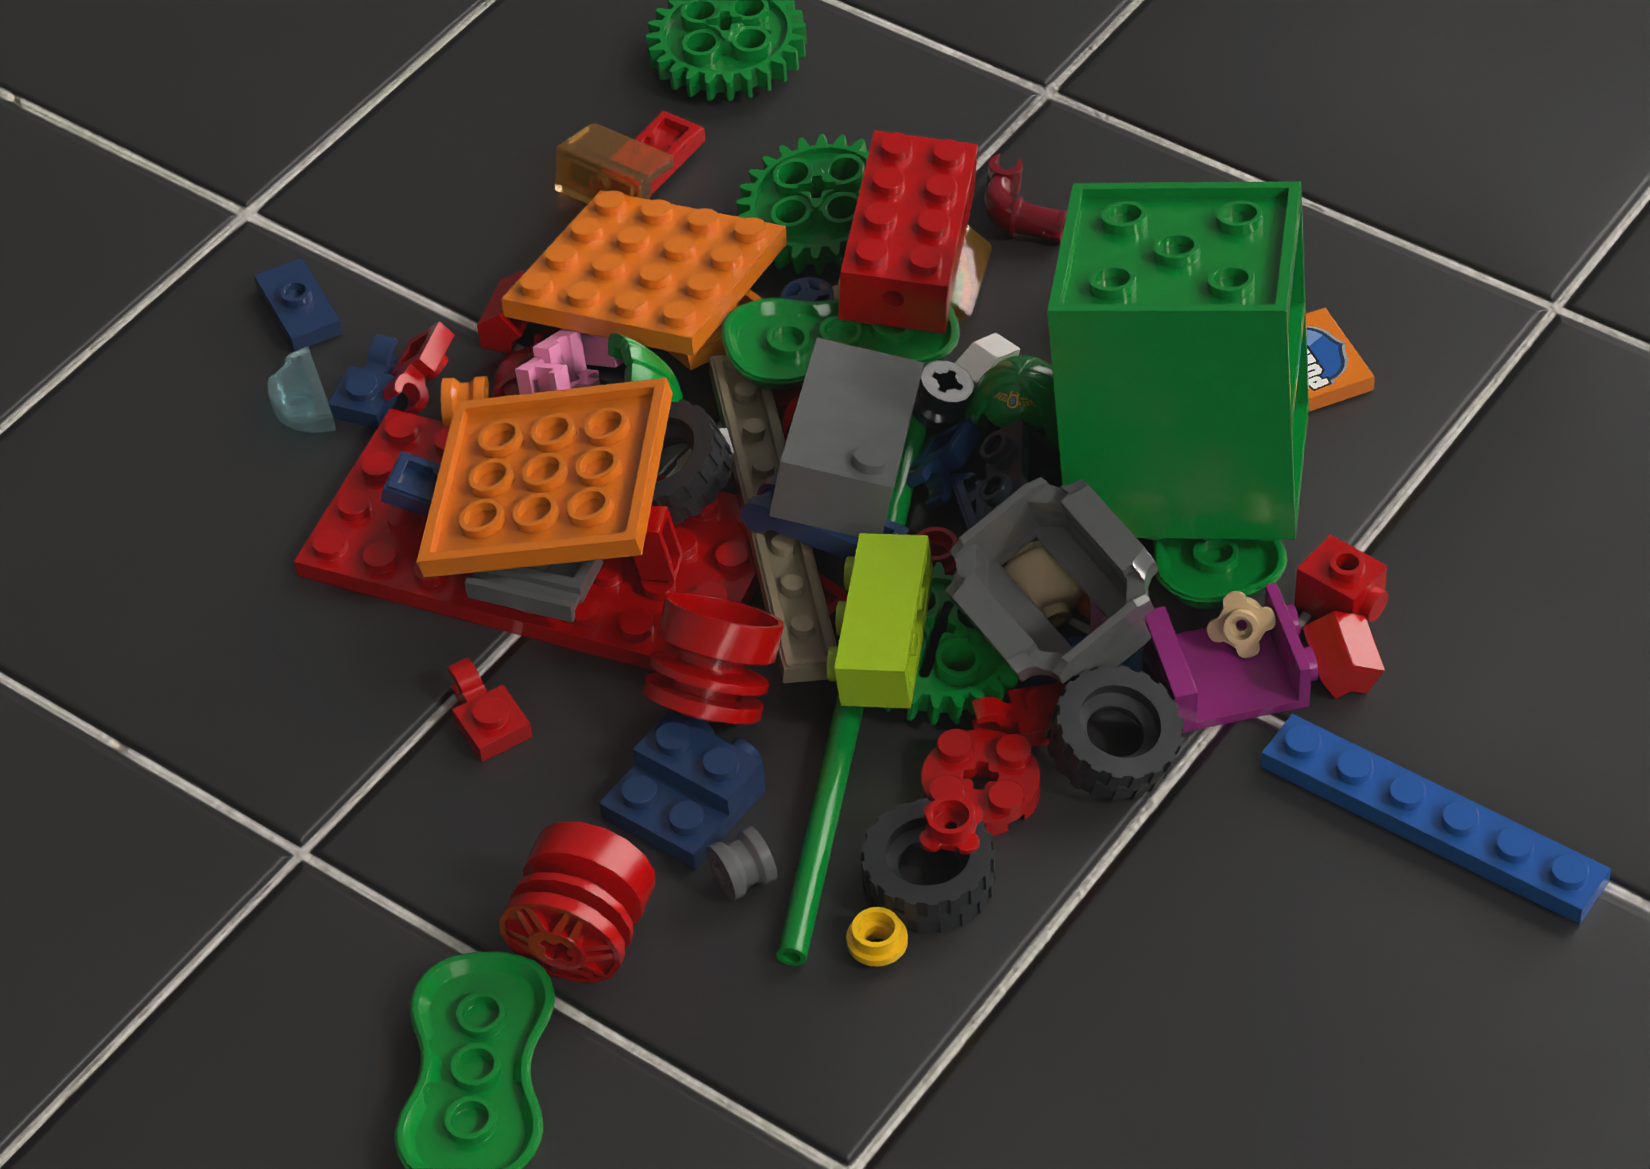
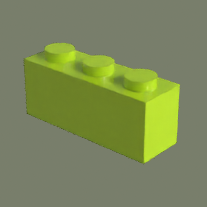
(882, 621)

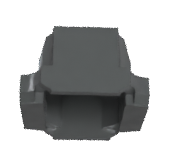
(1089, 547)

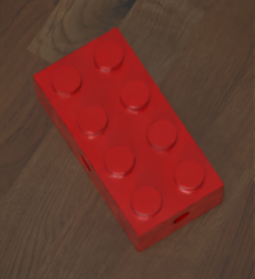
(908, 232)

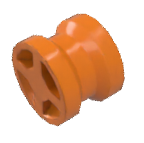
(454, 391)

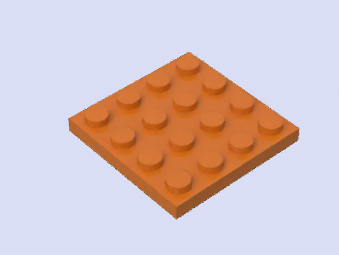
(645, 271)
(546, 478)

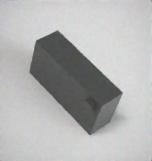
(846, 439)

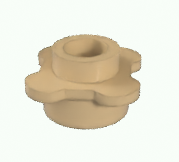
(1238, 608)

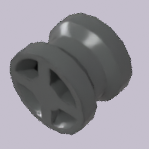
(741, 863)

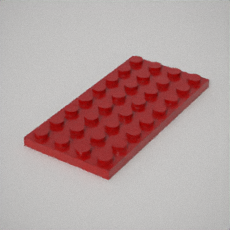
(377, 545)

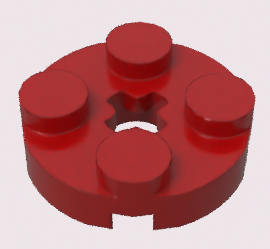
(990, 754)

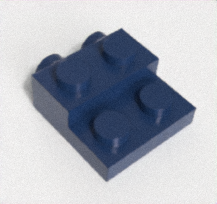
(685, 788)

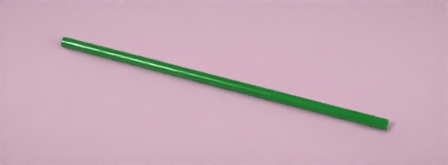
(834, 770)

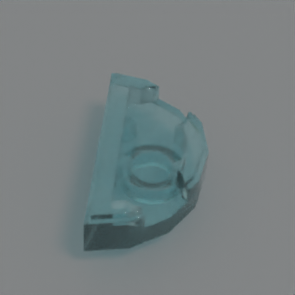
(299, 395)

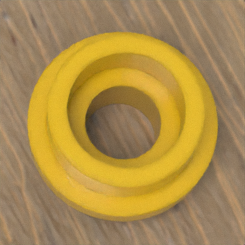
(877, 924)

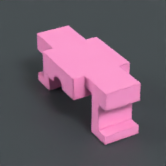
(562, 362)

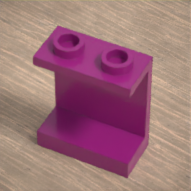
(1218, 684)

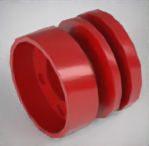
(710, 669)
(578, 901)

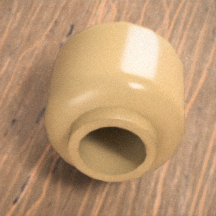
(1045, 582)

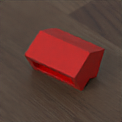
(494, 329)
(661, 548)
(1344, 653)

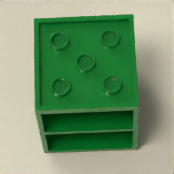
(1184, 355)

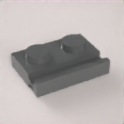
(540, 590)

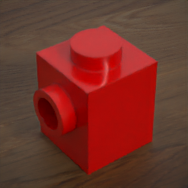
(1341, 581)

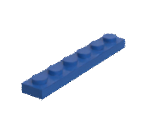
(1436, 818)

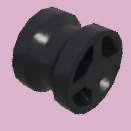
(942, 394)

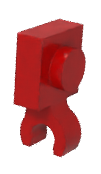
(420, 361)
(1023, 714)
(486, 719)

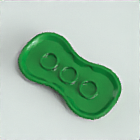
(775, 339)
(1205, 571)
(477, 1042)

